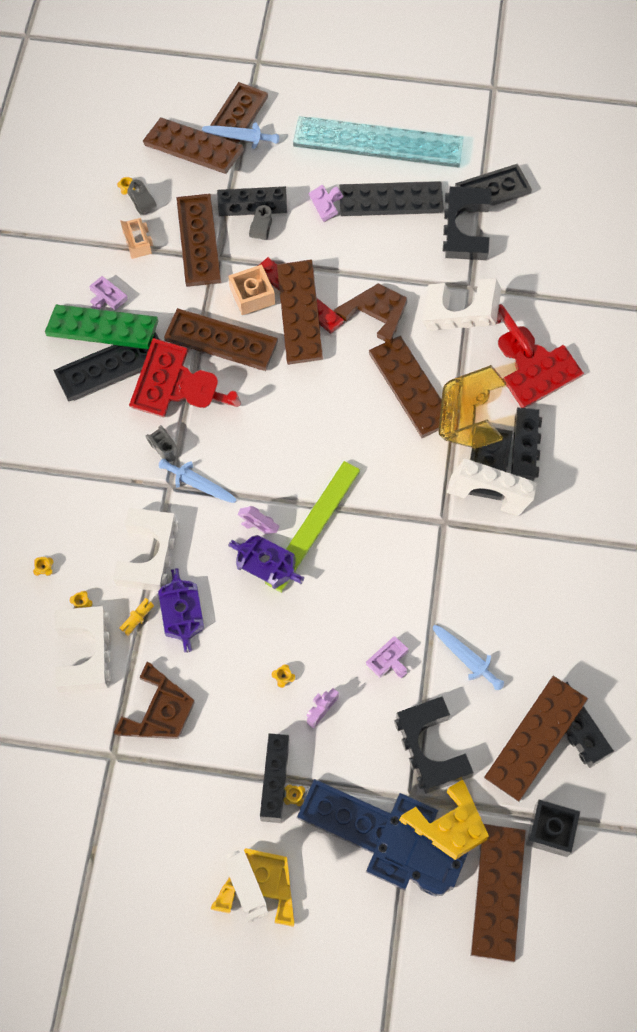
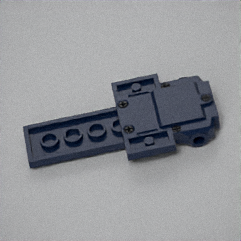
(396, 847)

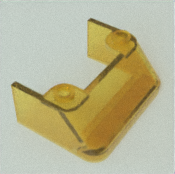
(459, 406)

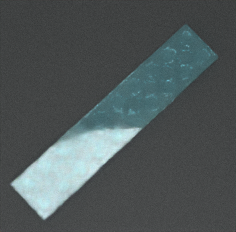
(378, 141)

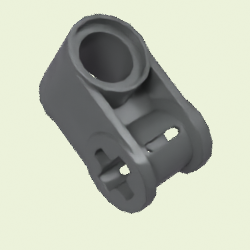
(143, 199)
(261, 223)
(162, 441)

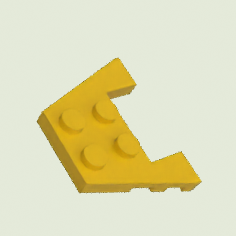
(455, 831)
(273, 880)

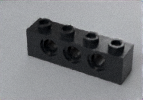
(246, 200)
(523, 419)
(589, 730)
(274, 778)

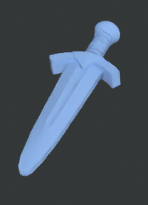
(245, 134)
(195, 480)
(469, 658)

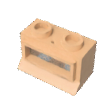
(136, 237)

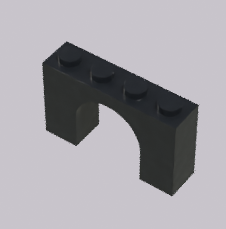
(457, 243)
(431, 773)

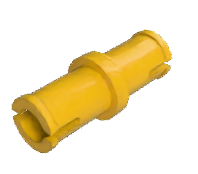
(136, 616)

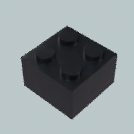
(553, 828)

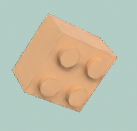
(251, 290)

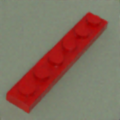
(327, 318)

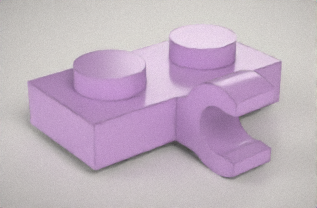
(324, 201)
(106, 293)
(254, 518)
(388, 658)
(323, 704)

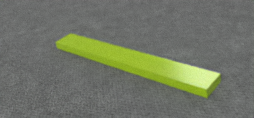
(320, 514)

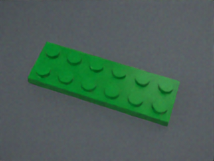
(102, 326)

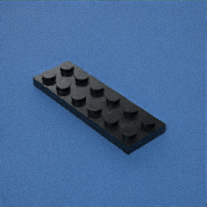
(391, 198)
(100, 369)

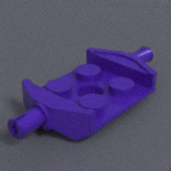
(274, 571)
(181, 624)

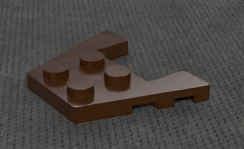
(380, 304)
(166, 712)

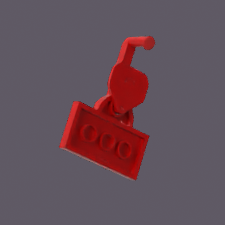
(538, 374)
(165, 375)

